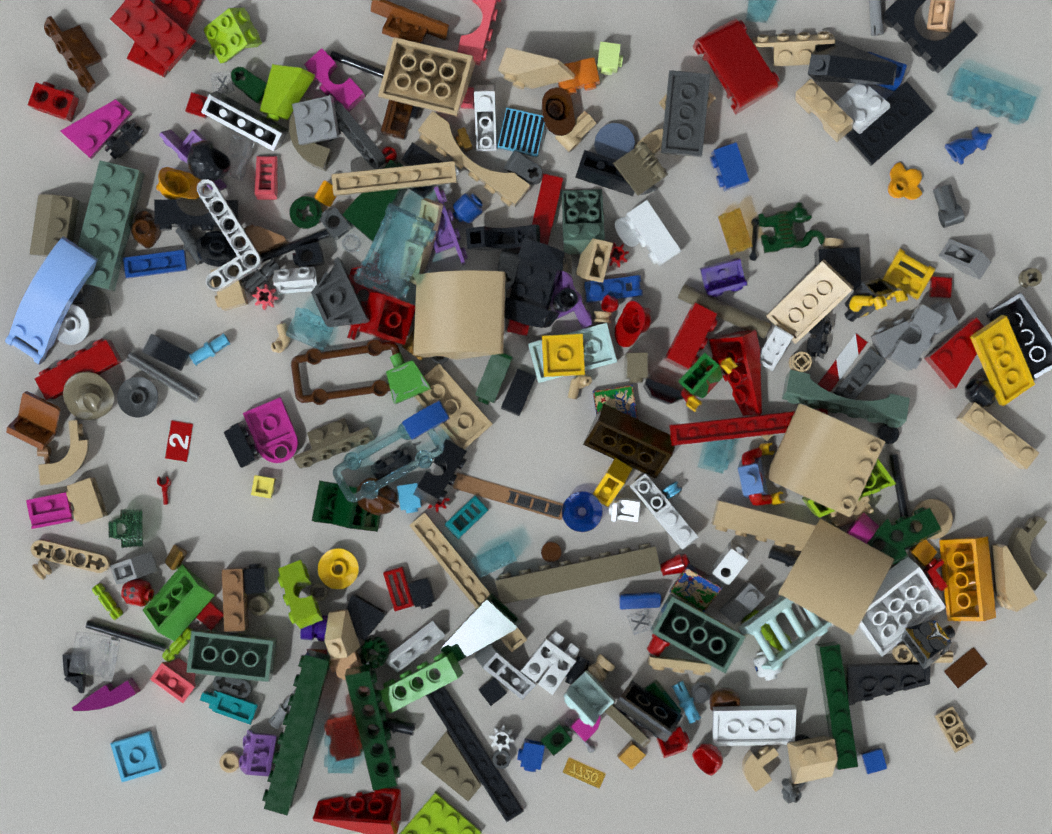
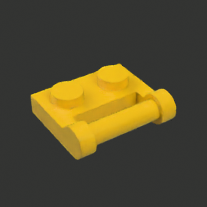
(906, 280)

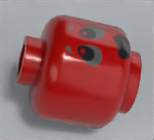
(137, 592)

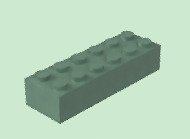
(110, 220)

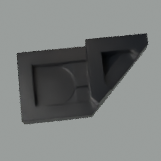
(76, 679)

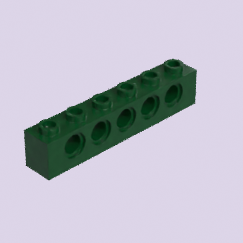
(379, 776)

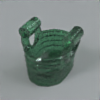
(133, 523)

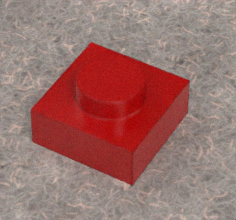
(195, 105)

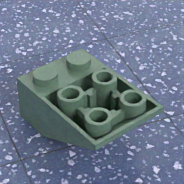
(581, 219)

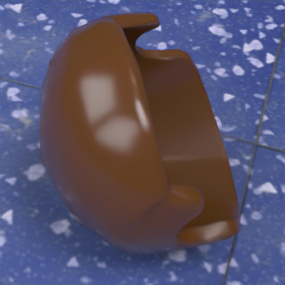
(724, 697)

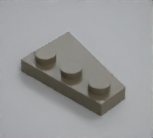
(451, 767)

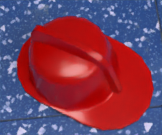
(632, 323)

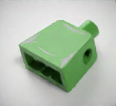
(405, 379)

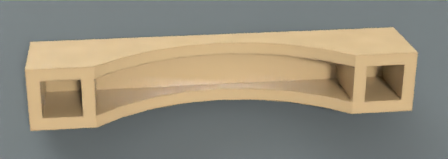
(507, 185)

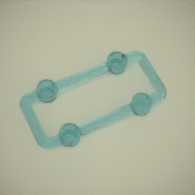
(370, 488)

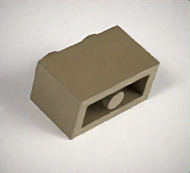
(636, 367)

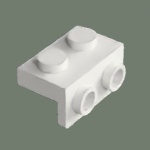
(295, 280)

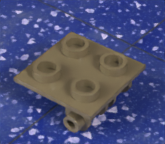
(640, 168)

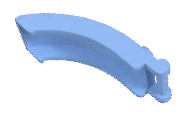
(50, 298)

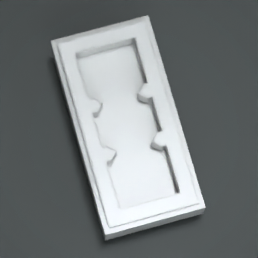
(775, 347)

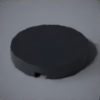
(214, 249)

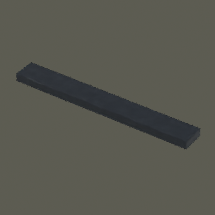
(475, 753)

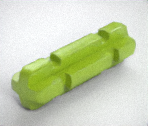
(107, 601)
(178, 645)

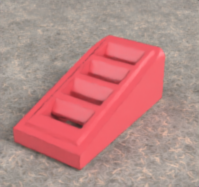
(266, 191)

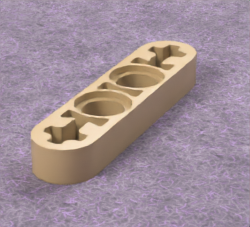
(71, 553)

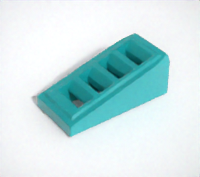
(451, 527)

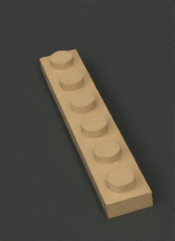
(394, 178)

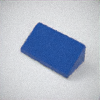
(639, 600)

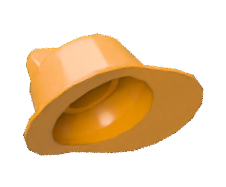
(177, 184)

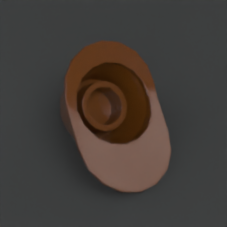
(558, 111)
(383, 503)

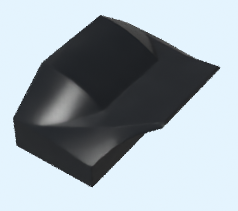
(662, 392)

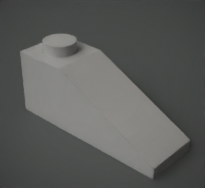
(504, 671)

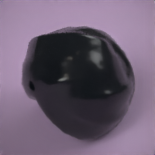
(207, 162)

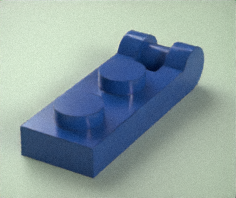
(614, 287)

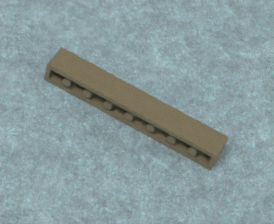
(577, 574)

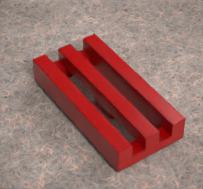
(394, 572)

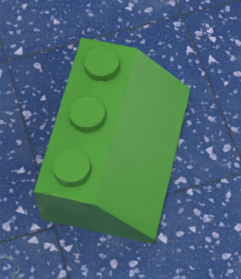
(178, 603)

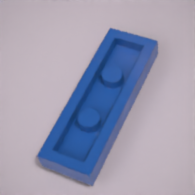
(155, 264)

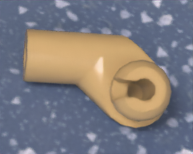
(282, 341)
(578, 383)

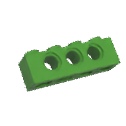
(396, 699)

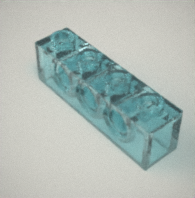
(1021, 101)

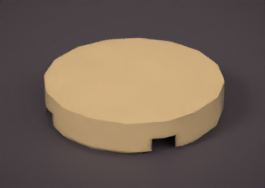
(941, 512)

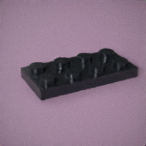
(905, 113)

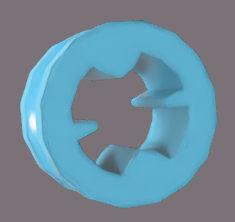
(671, 489)

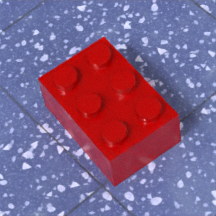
(691, 337)

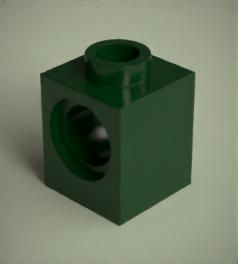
(553, 746)

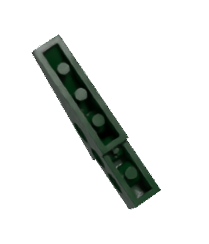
(897, 549)

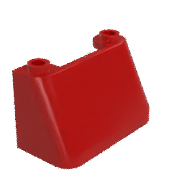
(737, 64)

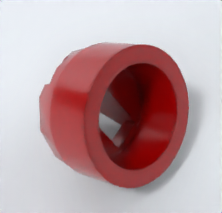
(392, 156)
(609, 304)

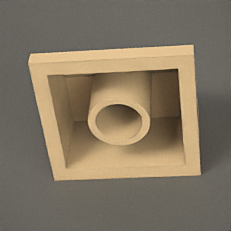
(812, 758)

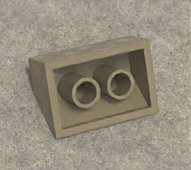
(53, 219)

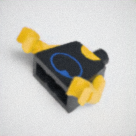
(869, 297)

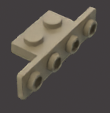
(330, 441)

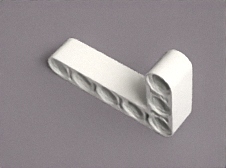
(231, 235)

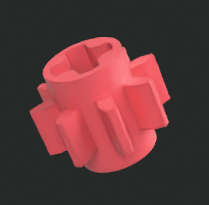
(271, 297)

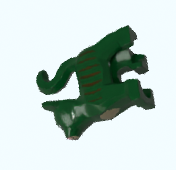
(784, 230)

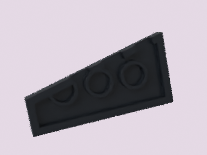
(880, 679)

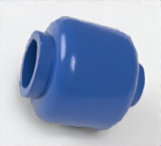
(467, 208)

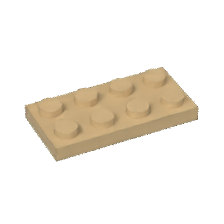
(810, 301)
(465, 419)

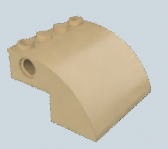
(825, 459)

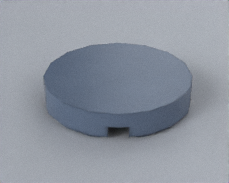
(614, 141)

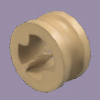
(602, 317)
(42, 569)
(908, 655)

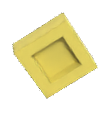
(263, 486)

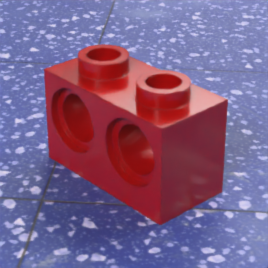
(52, 104)

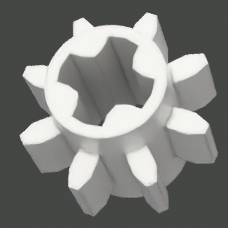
(502, 732)

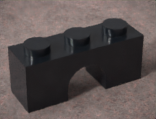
(432, 487)

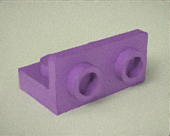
(257, 753)

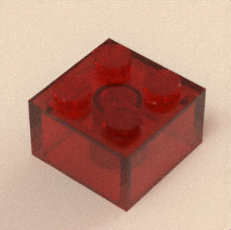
(343, 735)

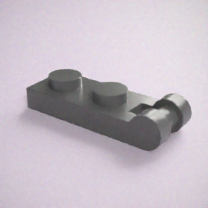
(860, 374)

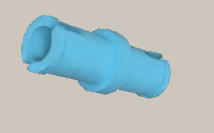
(209, 349)
(686, 702)

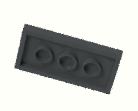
(685, 113)

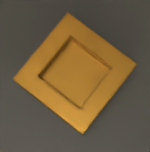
(463, 140)

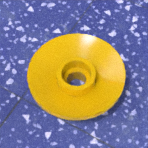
(333, 578)

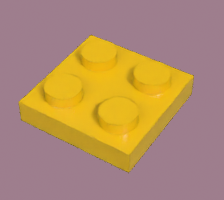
(563, 355)

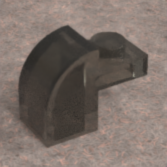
(95, 300)

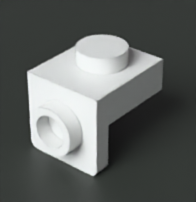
(625, 509)

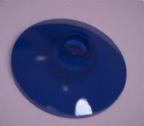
(584, 522)

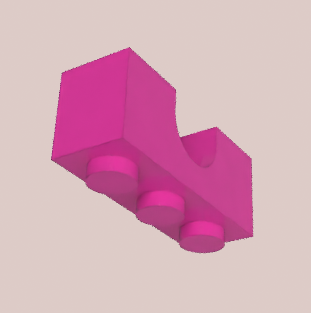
(346, 93)

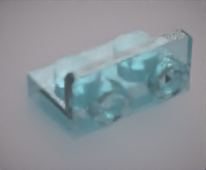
(309, 329)
(714, 455)

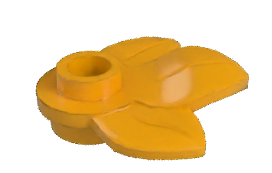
(907, 182)

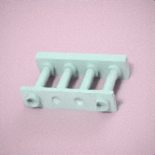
(768, 616)

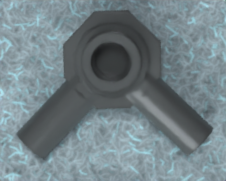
(791, 792)

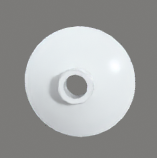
(70, 335)

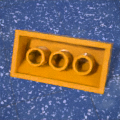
(968, 579)

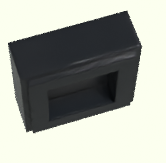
(492, 691)

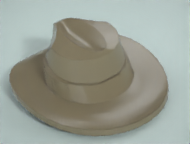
(88, 395)

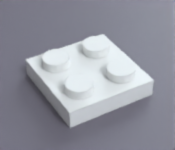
(862, 106)

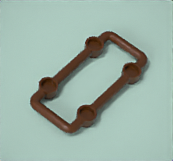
(315, 356)

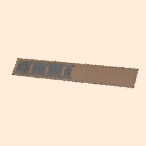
(508, 496)

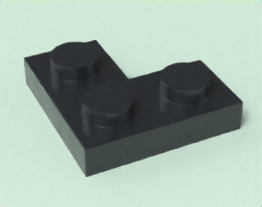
(417, 156)

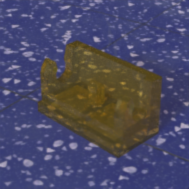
(735, 231)

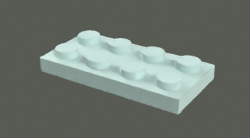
(597, 350)

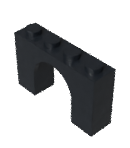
(935, 52)

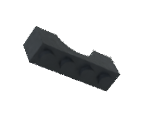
(169, 215)

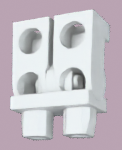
(550, 655)

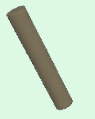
(724, 311)

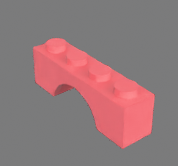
(475, 43)

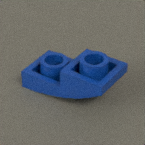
(425, 420)

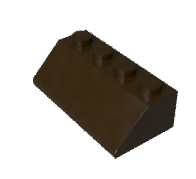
(629, 441)

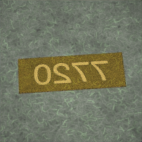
(584, 773)

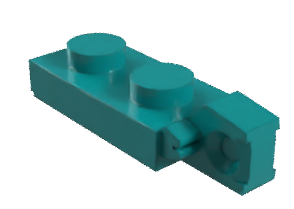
(230, 706)

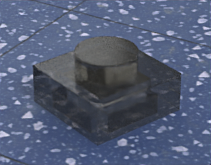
(202, 51)

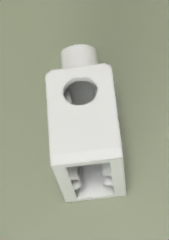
(732, 558)

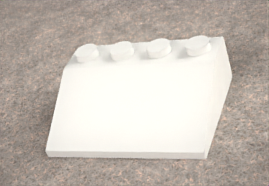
(901, 602)

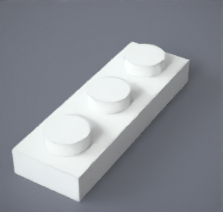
(415, 646)

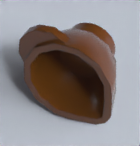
(144, 229)

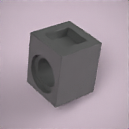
(341, 229)

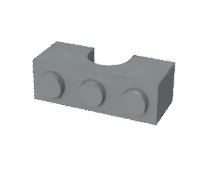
(926, 324)

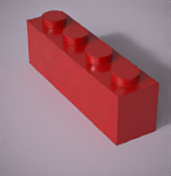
(96, 359)

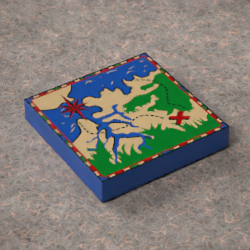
(619, 398)

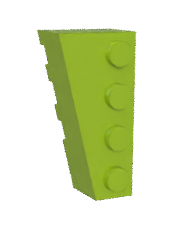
(877, 481)

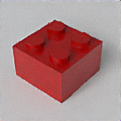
(388, 318)

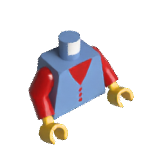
(752, 477)

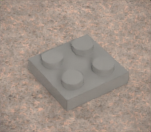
(316, 120)

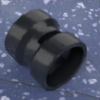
(568, 297)

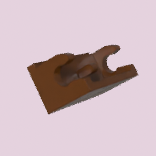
(396, 119)

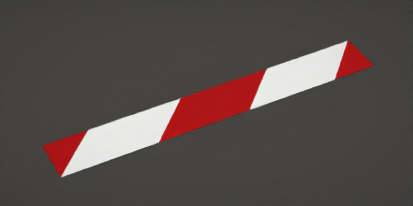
(842, 363)

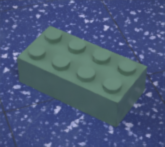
(231, 655)

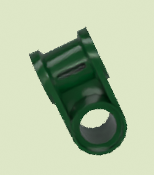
(251, 86)

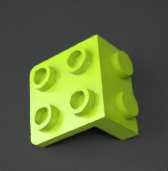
(231, 33)

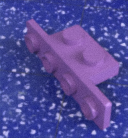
(183, 147)
(447, 236)
(583, 315)

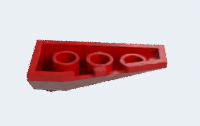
(746, 377)
(364, 813)

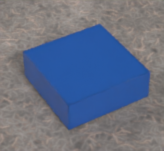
(874, 761)

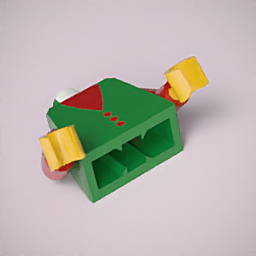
(703, 378)

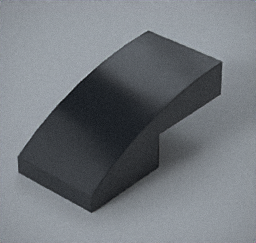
(166, 352)
(518, 392)

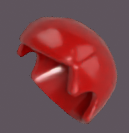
(708, 758)

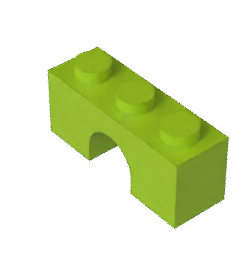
(303, 610)

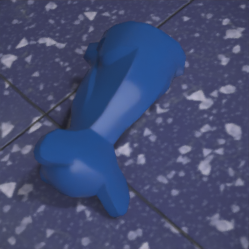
(964, 146)

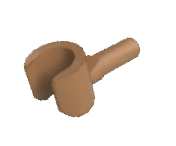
(46, 453)

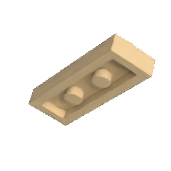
(679, 665)

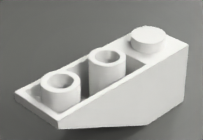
(485, 117)

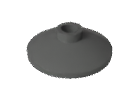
(127, 397)

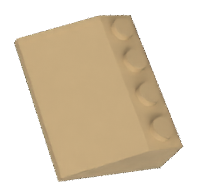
(426, 76)

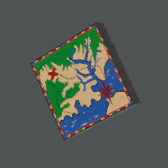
(696, 587)

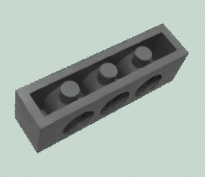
(244, 120)

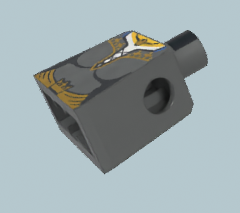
(928, 641)

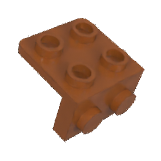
(35, 421)

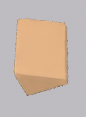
(940, 15)

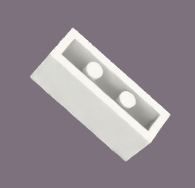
(652, 233)

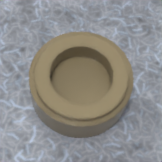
(259, 605)

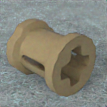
(1036, 278)

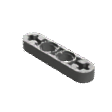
(358, 137)

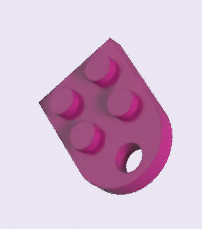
(271, 429)

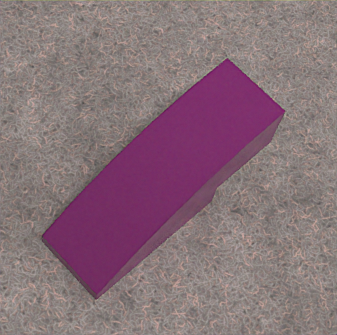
(108, 696)

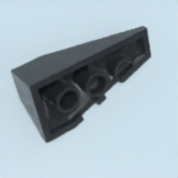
(849, 65)

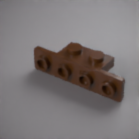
(76, 50)

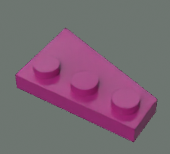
(96, 128)

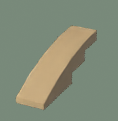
(432, 212)

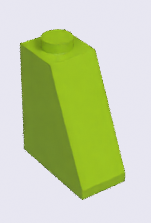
(284, 87)

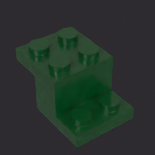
(335, 509)

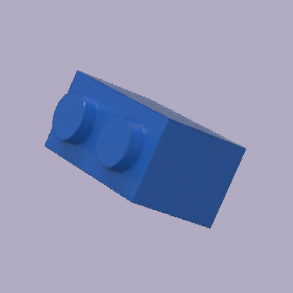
(729, 167)

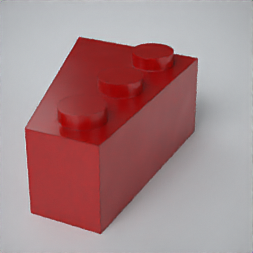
(955, 354)

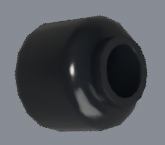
(980, 392)

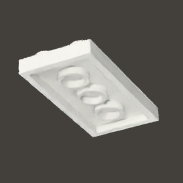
(753, 725)

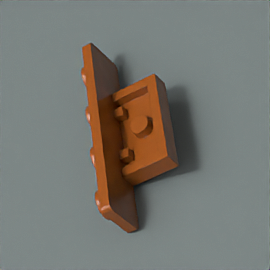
(408, 24)

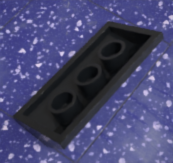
(1029, 331)

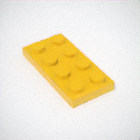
(1002, 360)

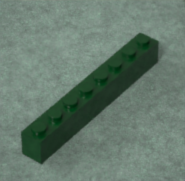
(297, 732)

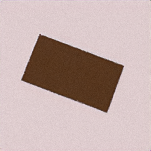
(965, 667)

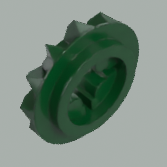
(301, 204)
(379, 646)

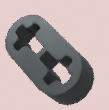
(231, 690)

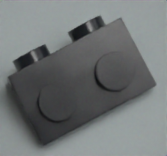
(241, 445)

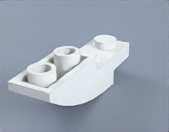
(664, 511)

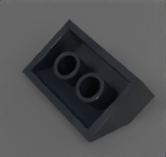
(648, 711)

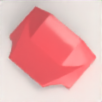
(174, 679)

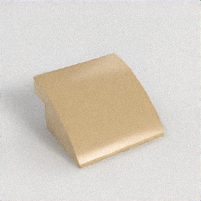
(459, 314)
(836, 576)

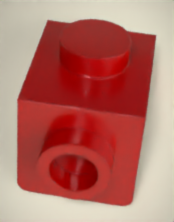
(933, 576)
(675, 744)

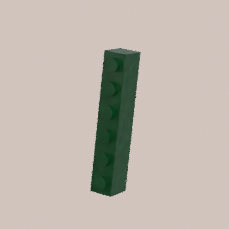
(836, 703)

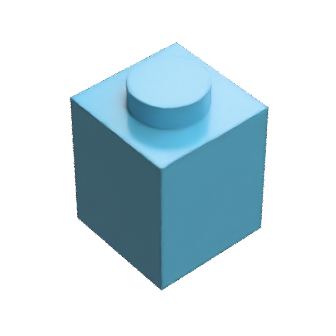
(406, 498)

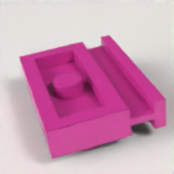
(49, 510)

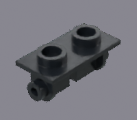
(117, 144)
(819, 344)
(397, 459)

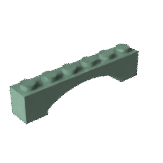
(803, 390)

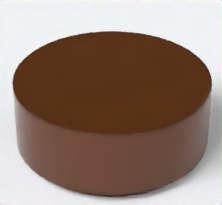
(551, 552)

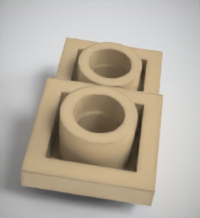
(953, 729)

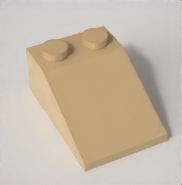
(532, 70)
(1009, 582)

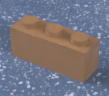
(234, 600)

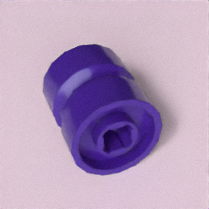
(315, 630)

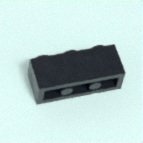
(602, 172)

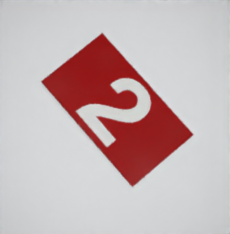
(178, 441)

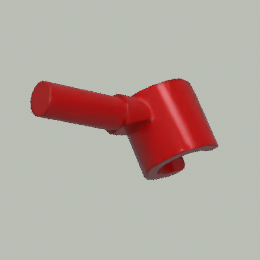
(164, 489)

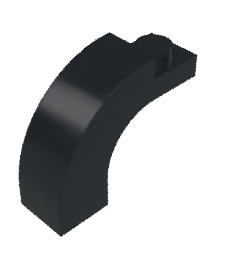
(500, 238)

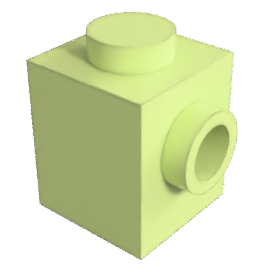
(609, 58)

